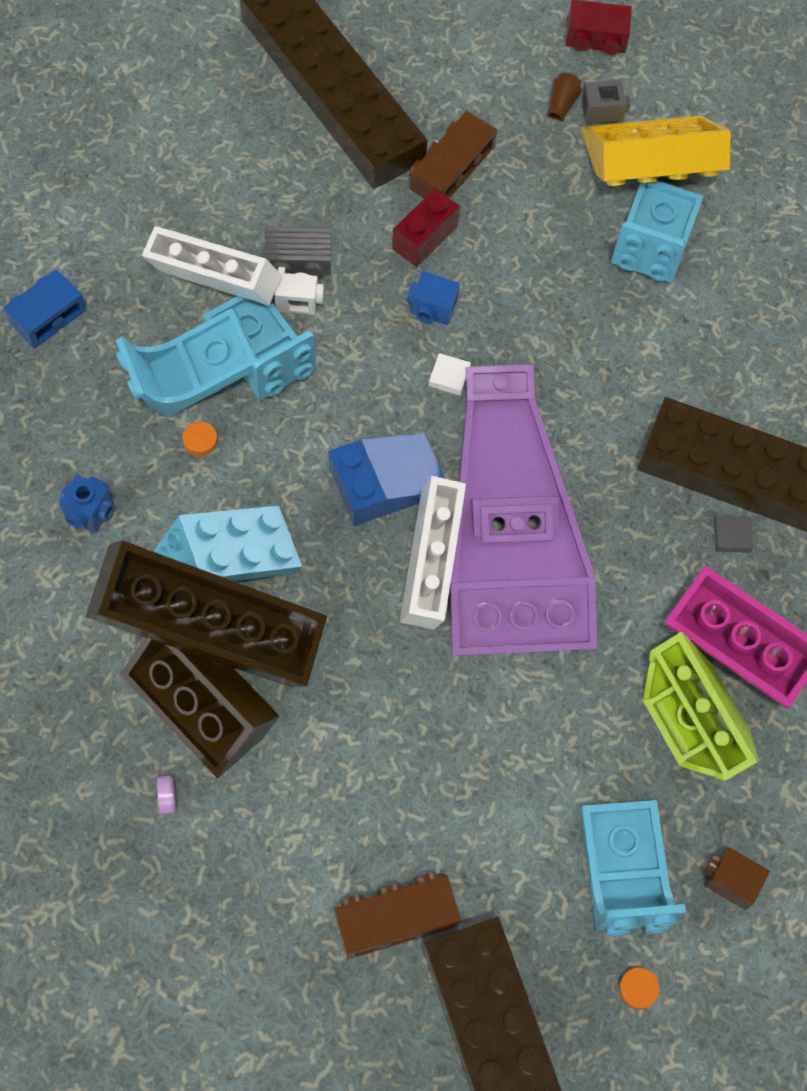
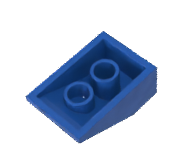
(382, 474)

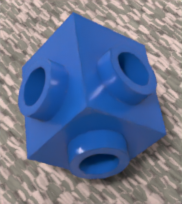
(86, 503)

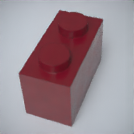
(598, 26)
(425, 227)

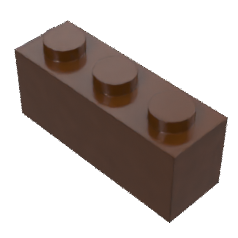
(453, 156)
(396, 915)

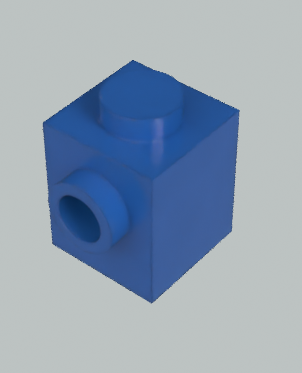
(433, 298)

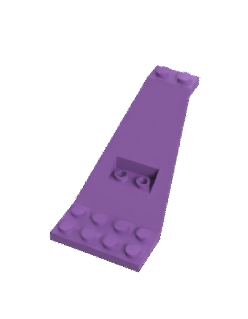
(516, 583)

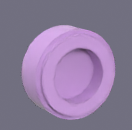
(166, 794)

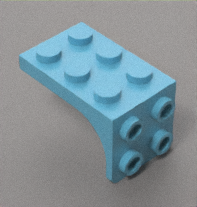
(657, 230)
(279, 351)
(189, 366)
(233, 543)
(628, 868)

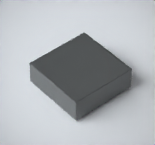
(733, 534)

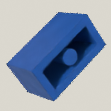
(44, 308)

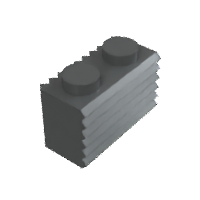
(299, 249)

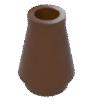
(564, 93)

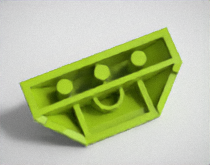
(696, 711)

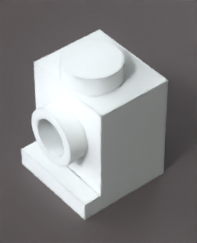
(298, 293)

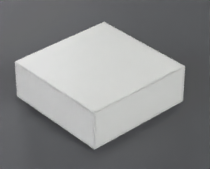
(449, 374)

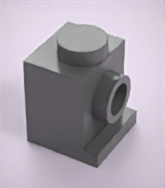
(604, 102)

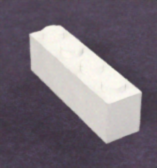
(212, 265)
(433, 553)

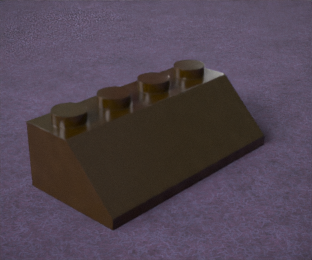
(200, 702)

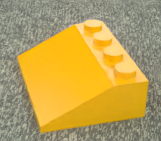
(657, 149)

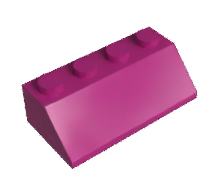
(743, 636)

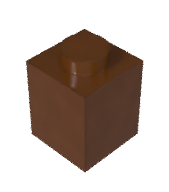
(735, 877)

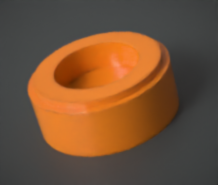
(200, 438)
(639, 988)

